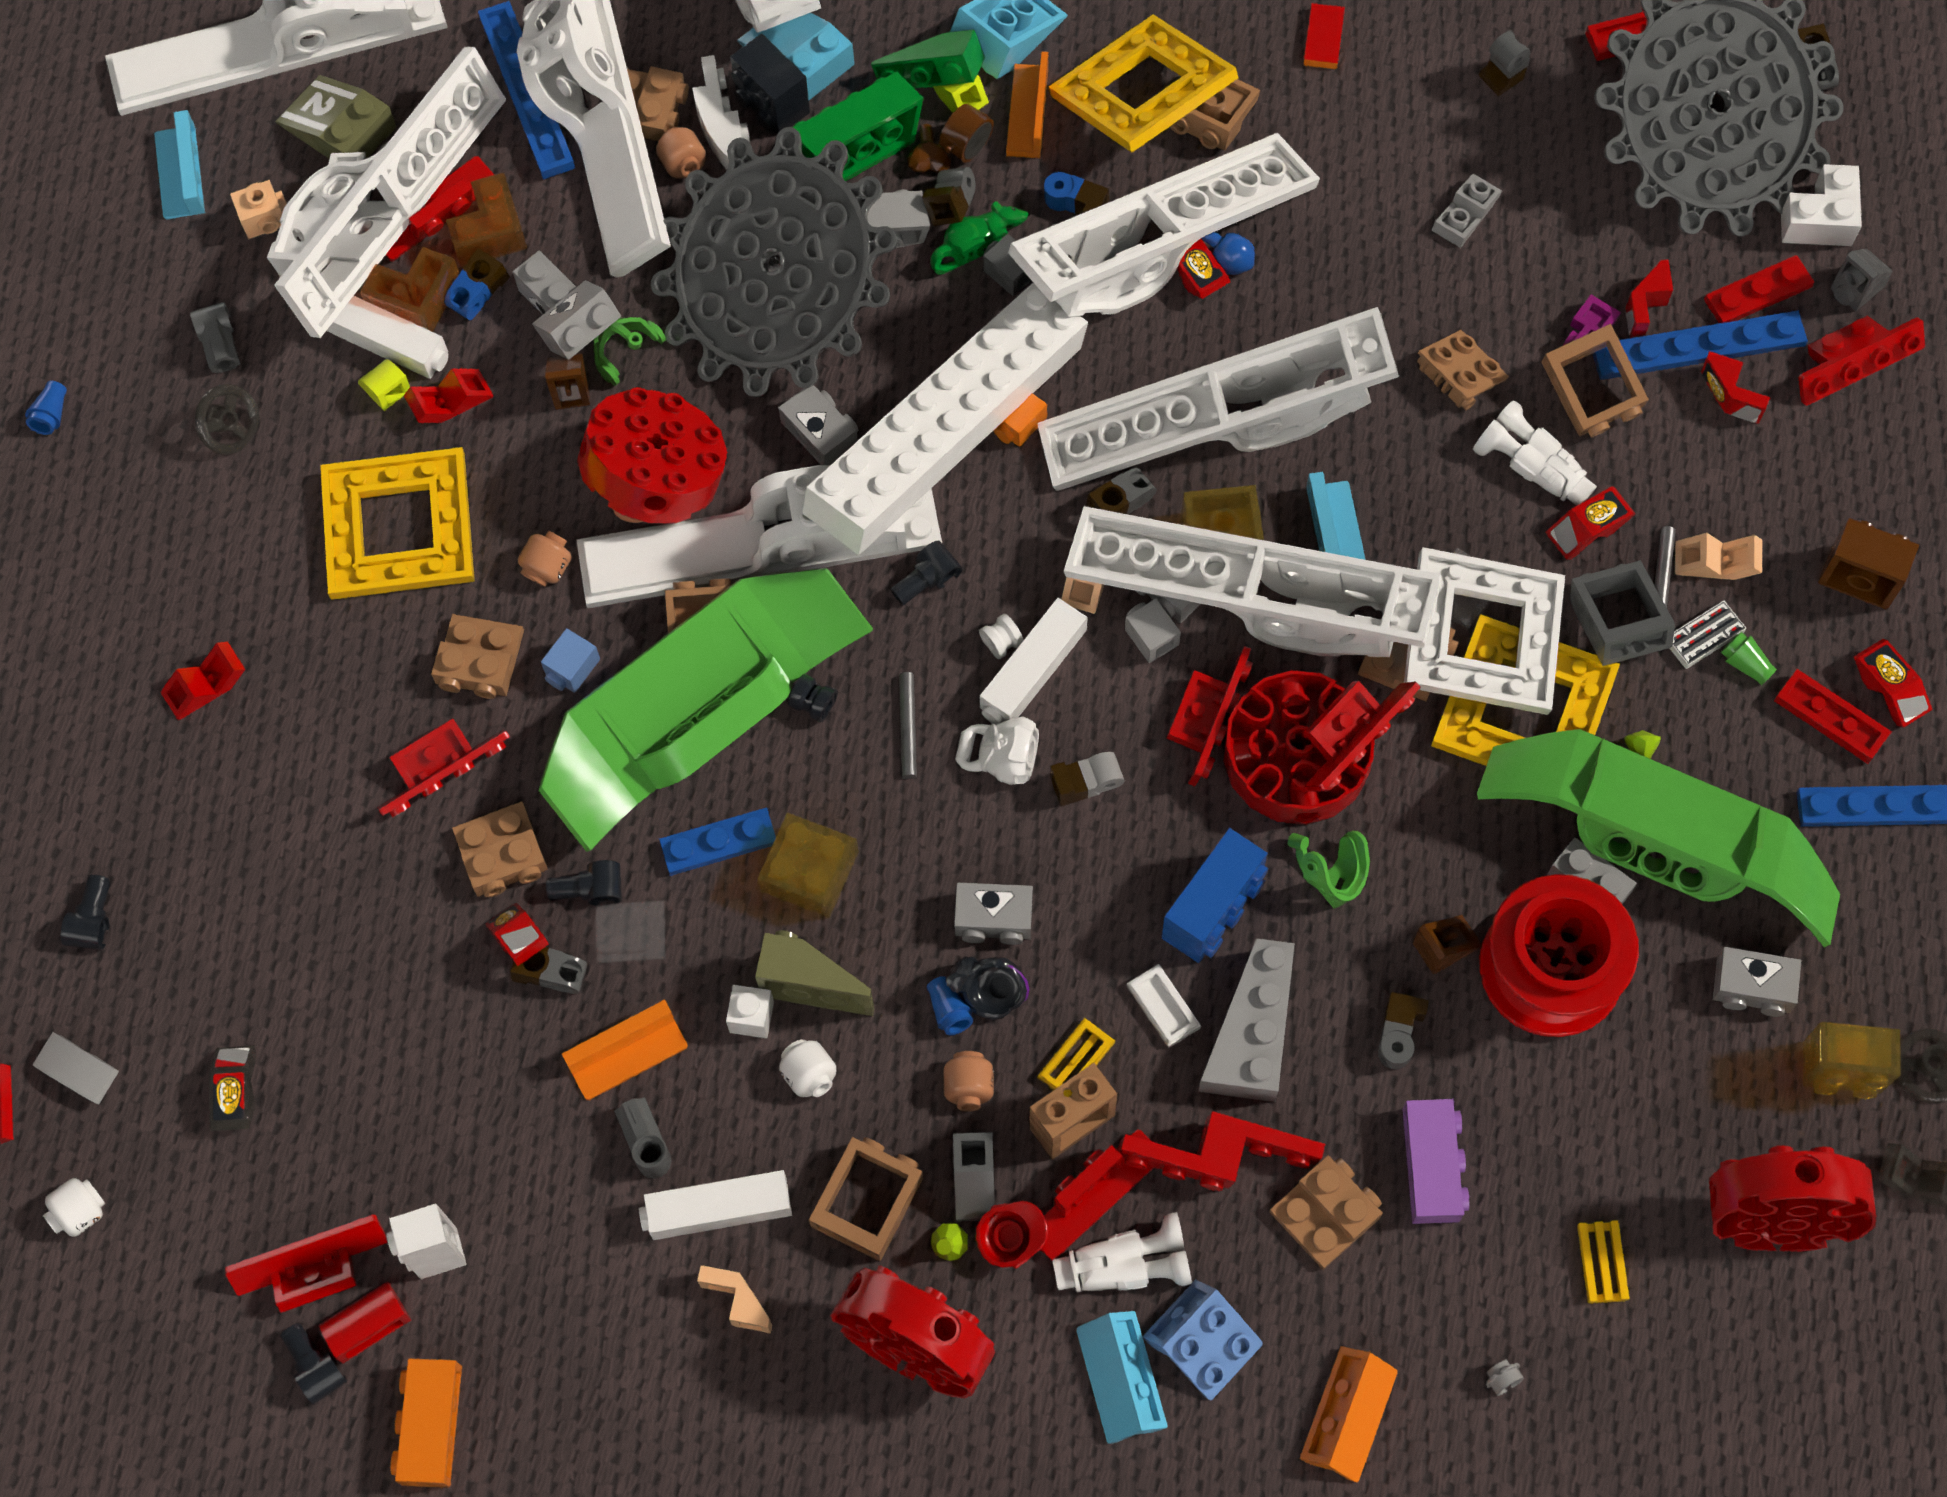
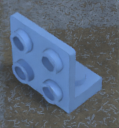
(1204, 1338)

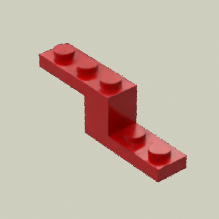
(1220, 1151)

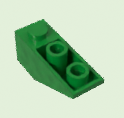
(936, 61)

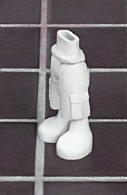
(1539, 459)
(1120, 1262)

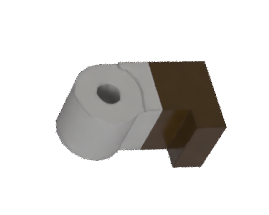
(1085, 777)

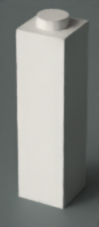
(391, 337)
(1033, 662)
(716, 1205)

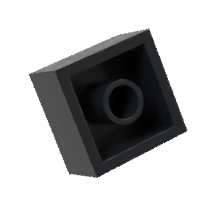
(769, 84)

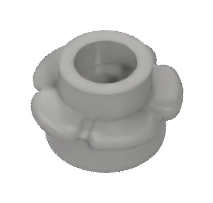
(1503, 1375)

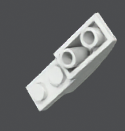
(714, 112)

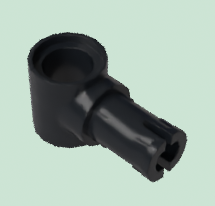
(933, 568)
(596, 884)
(88, 923)
(316, 1370)

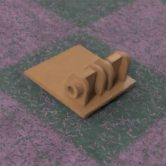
(1462, 366)

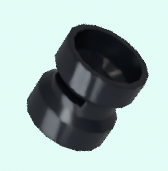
(812, 697)

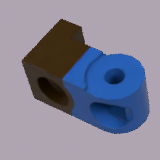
(1073, 193)
(476, 284)

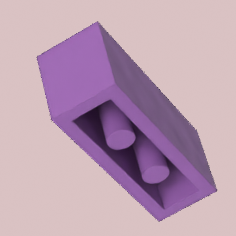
(1434, 1161)

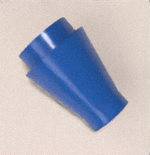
(46, 410)
(950, 1009)

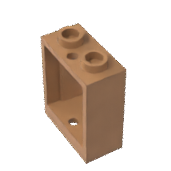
(1578, 349)
(1063, 1120)
(849, 1233)

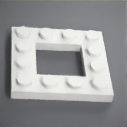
(1541, 598)

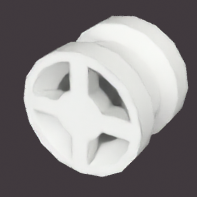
(1001, 636)

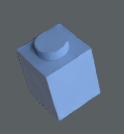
(569, 661)

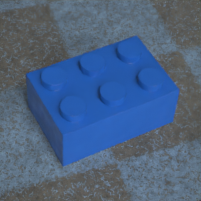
(1215, 897)

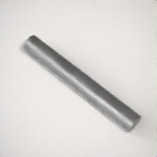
(1664, 562)
(907, 719)

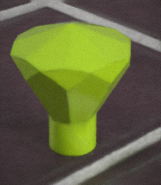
(1642, 743)
(949, 1241)

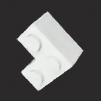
(1830, 214)

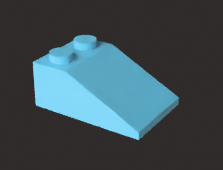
(1008, 29)
(812, 47)

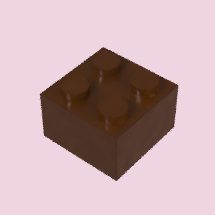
(1868, 563)

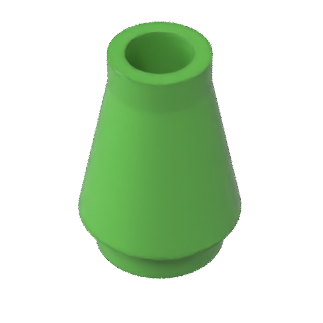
(1747, 657)

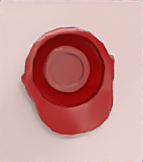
(1011, 1233)

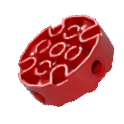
(652, 455)
(1262, 753)
(1792, 1199)
(913, 1325)

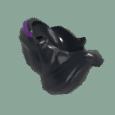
(989, 985)

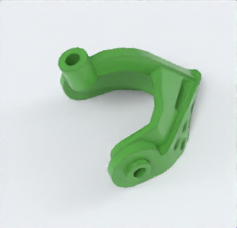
(634, 340)
(1351, 866)

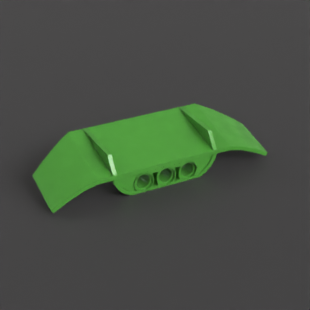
(693, 695)
(1668, 814)

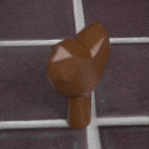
(928, 154)

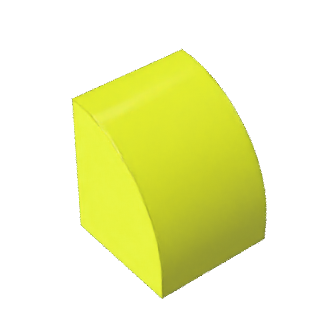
(960, 94)
(385, 384)

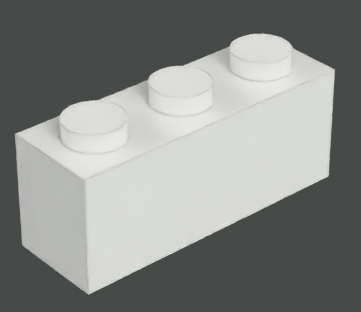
(426, 1241)

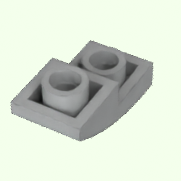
(1467, 210)
(75, 1068)

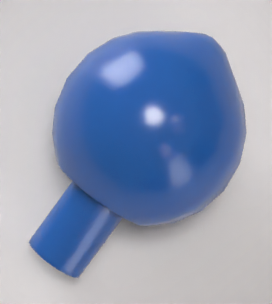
(1232, 252)

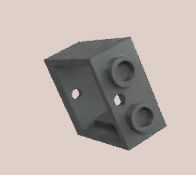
(1616, 643)

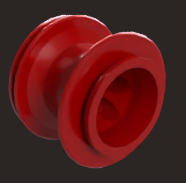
(1535, 992)

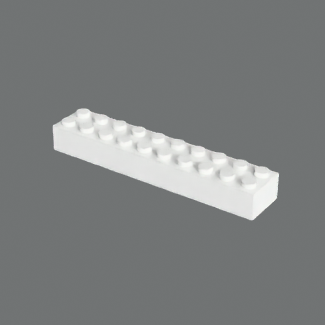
(943, 420)

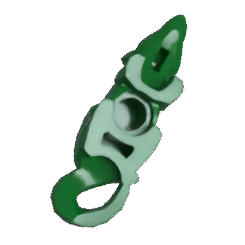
(969, 237)

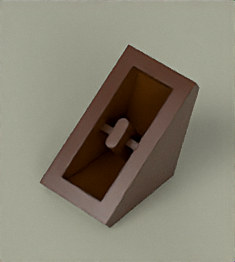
(567, 381)
(1445, 942)

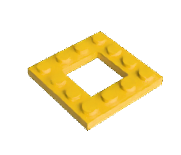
(1200, 71)
(447, 563)
(1497, 643)

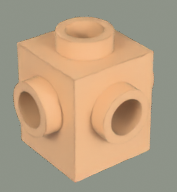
(259, 208)

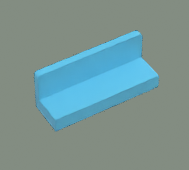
(179, 168)
(1334, 517)
(1121, 1376)

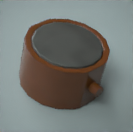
(966, 132)

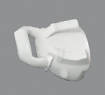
(1005, 749)

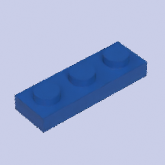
(718, 841)

